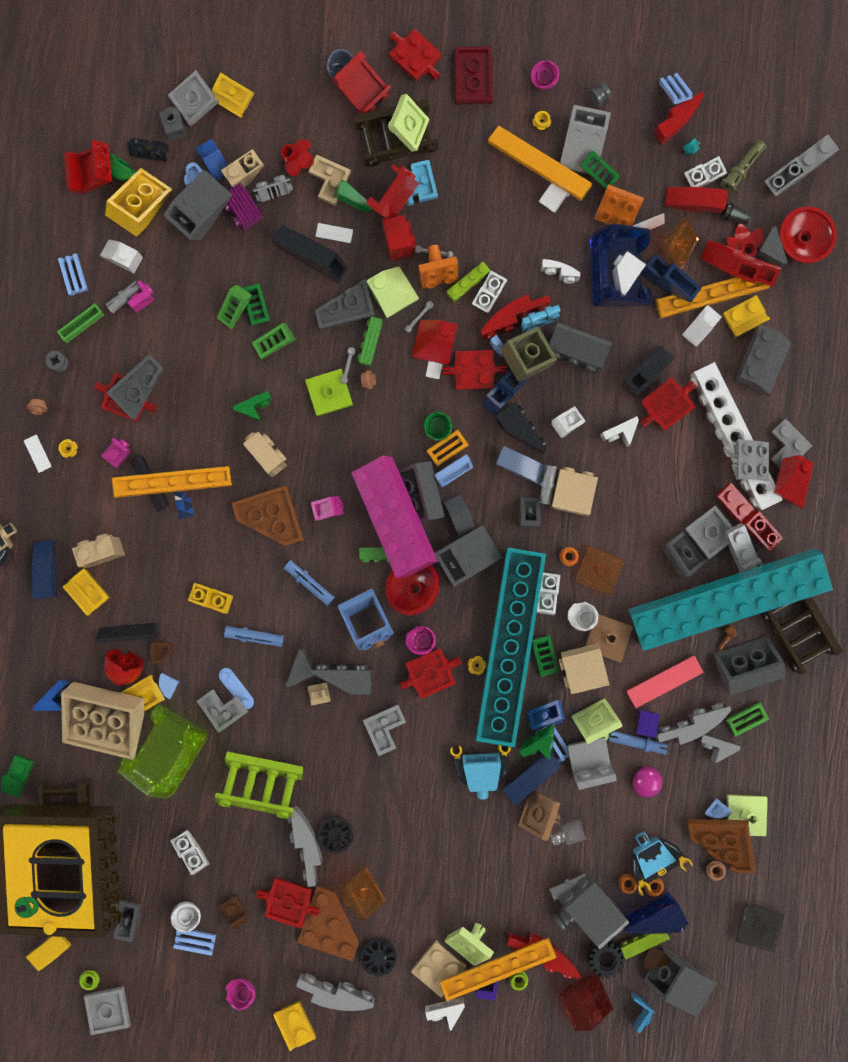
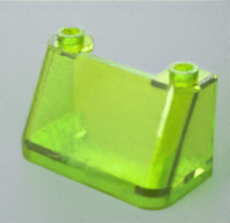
(164, 755)

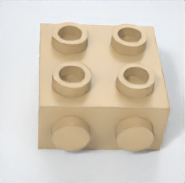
(261, 448)
(574, 491)
(99, 551)
(584, 668)

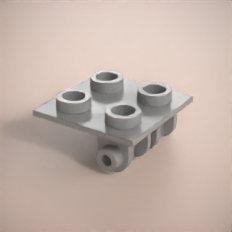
(263, 194)
(751, 460)

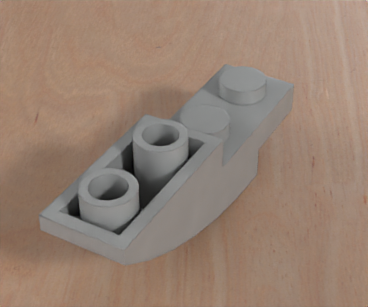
(801, 165)
(742, 548)
(700, 723)
(304, 837)
(342, 998)

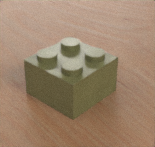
(528, 354)

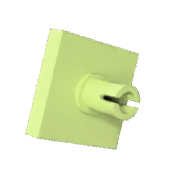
(408, 122)
(596, 721)
(749, 808)
(469, 944)

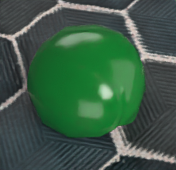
(120, 169)
(438, 426)

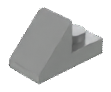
(721, 748)

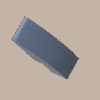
(521, 465)

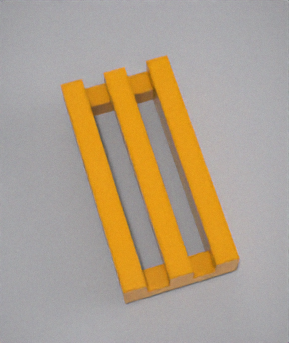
(461, 439)

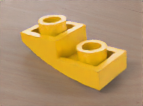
(210, 598)
(48, 951)

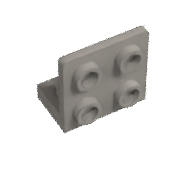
(591, 763)

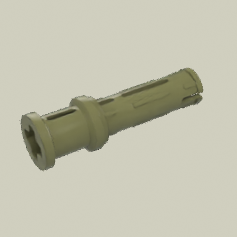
(738, 172)

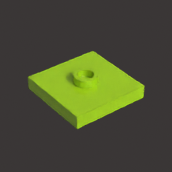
(328, 392)

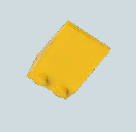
(137, 202)

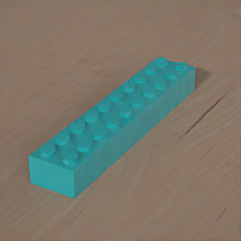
(730, 599)
(510, 647)

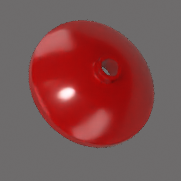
(815, 227)
(402, 591)

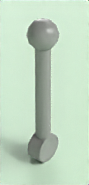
(449, 254)
(429, 305)
(351, 351)

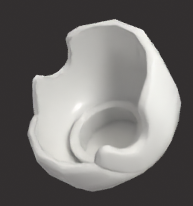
(583, 616)
(185, 916)

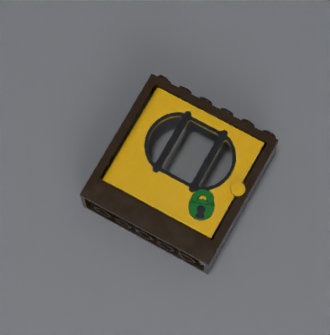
(97, 860)

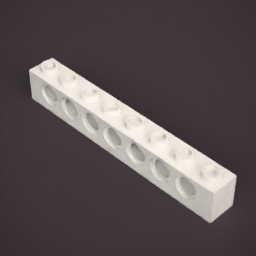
(736, 426)

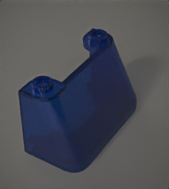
(605, 247)

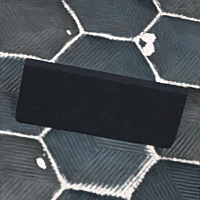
(141, 467)
(127, 632)

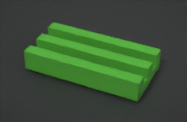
(743, 712)

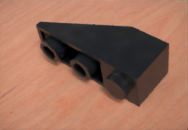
(647, 371)
(516, 426)

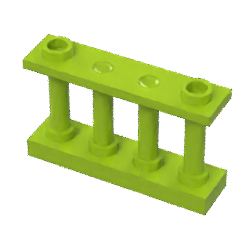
(254, 766)

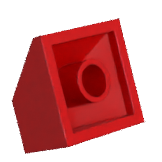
(434, 341)
(794, 479)

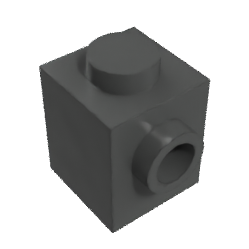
(173, 123)

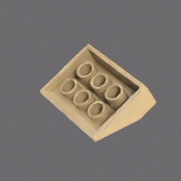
(101, 719)

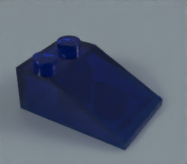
(657, 917)

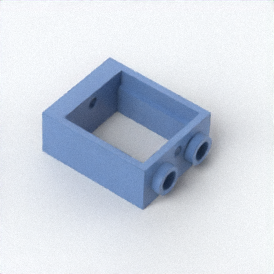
(358, 604)

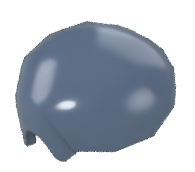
(337, 61)

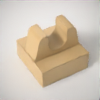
(319, 693)

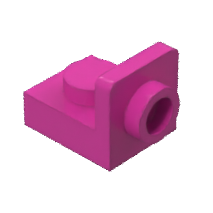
(141, 300)
(117, 452)
(327, 508)

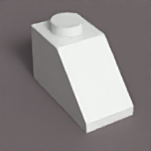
(121, 255)
(626, 272)

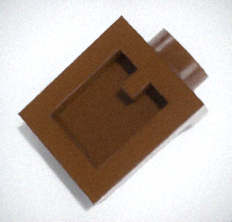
(234, 912)

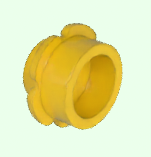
(542, 115)
(63, 448)
(476, 670)

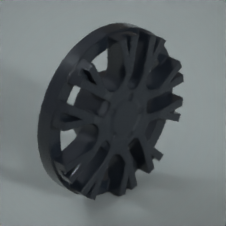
(335, 834)
(378, 956)

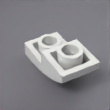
(706, 173)
(553, 197)
(566, 272)
(489, 291)
(548, 594)
(190, 852)

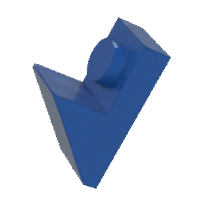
(212, 158)
(50, 700)
(546, 715)

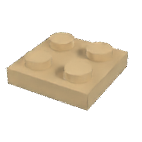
(437, 965)

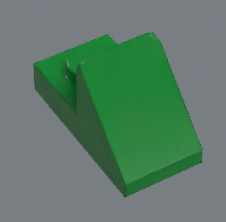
(248, 407)
(540, 741)
(17, 776)

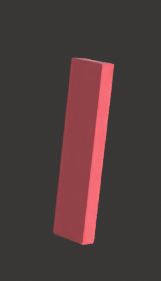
(664, 681)

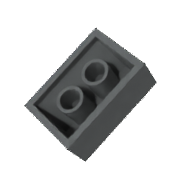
(579, 347)
(763, 359)
(423, 490)
(749, 665)

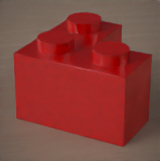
(398, 237)

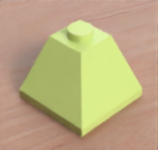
(391, 291)

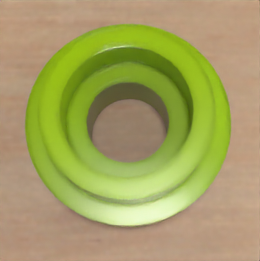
(85, 984)
(519, 985)

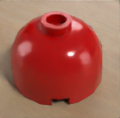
(122, 668)

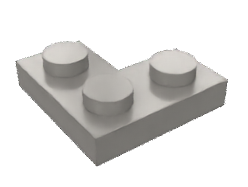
(792, 442)
(220, 714)
(379, 726)

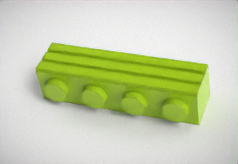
(468, 282)
(641, 943)

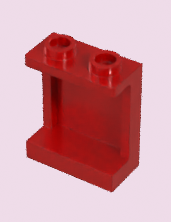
(361, 84)
(88, 169)
(397, 194)

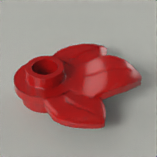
(299, 158)
(745, 239)

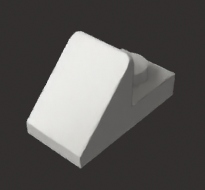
(701, 326)
(567, 422)
(625, 429)
(451, 1009)

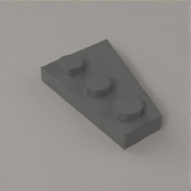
(346, 308)
(136, 386)

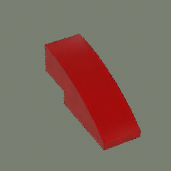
(677, 119)
(696, 199)

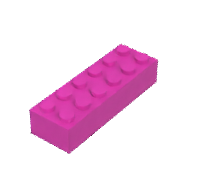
(394, 517)

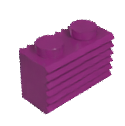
(243, 207)

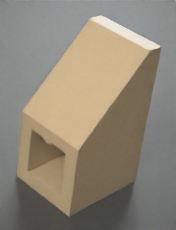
(243, 169)

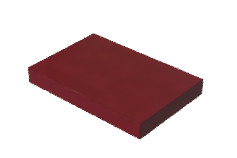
(473, 75)

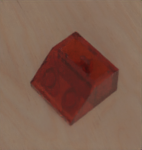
(586, 1003)

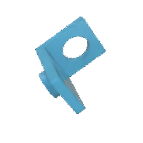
(646, 1014)

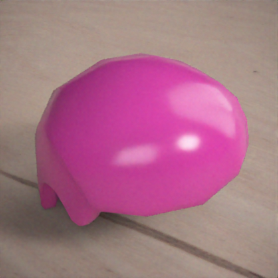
(545, 75)
(420, 640)
(647, 781)
(240, 993)

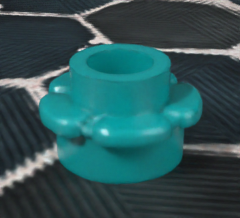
(691, 146)

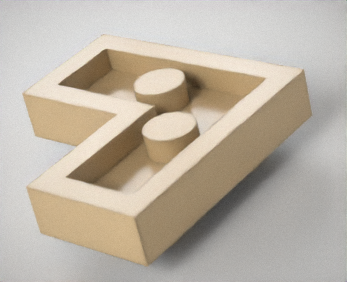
(331, 174)

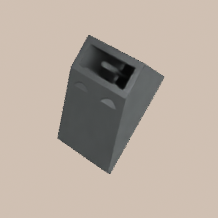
(198, 206)
(468, 556)
(351, 680)

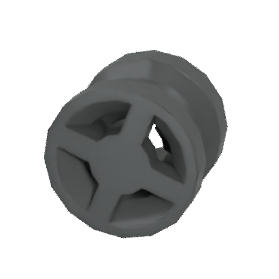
(600, 94)
(61, 363)
(563, 918)

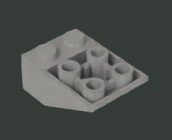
(584, 133)

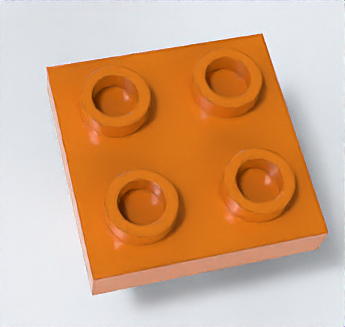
(618, 207)
(438, 270)

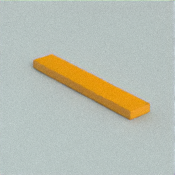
(539, 163)
(708, 295)
(171, 482)
(497, 969)

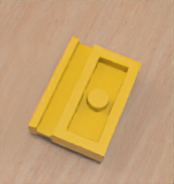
(232, 95)
(745, 316)
(86, 591)
(148, 690)
(294, 1025)

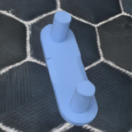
(236, 687)

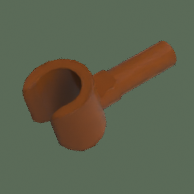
(731, 633)

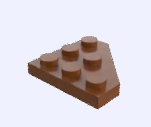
(270, 515)
(726, 842)
(332, 929)

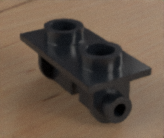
(141, 149)

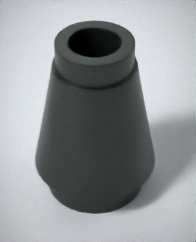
(735, 214)

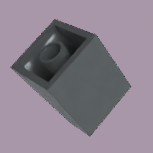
(593, 911)
(681, 983)

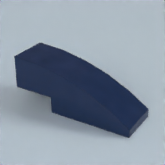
(670, 278)
(502, 392)
(44, 570)
(531, 778)

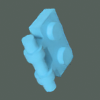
(426, 189)
(541, 318)

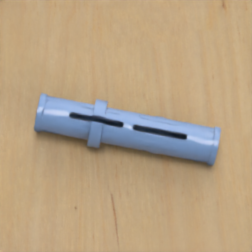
(291, 567)
(253, 636)
(638, 742)

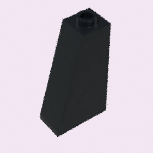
(310, 253)

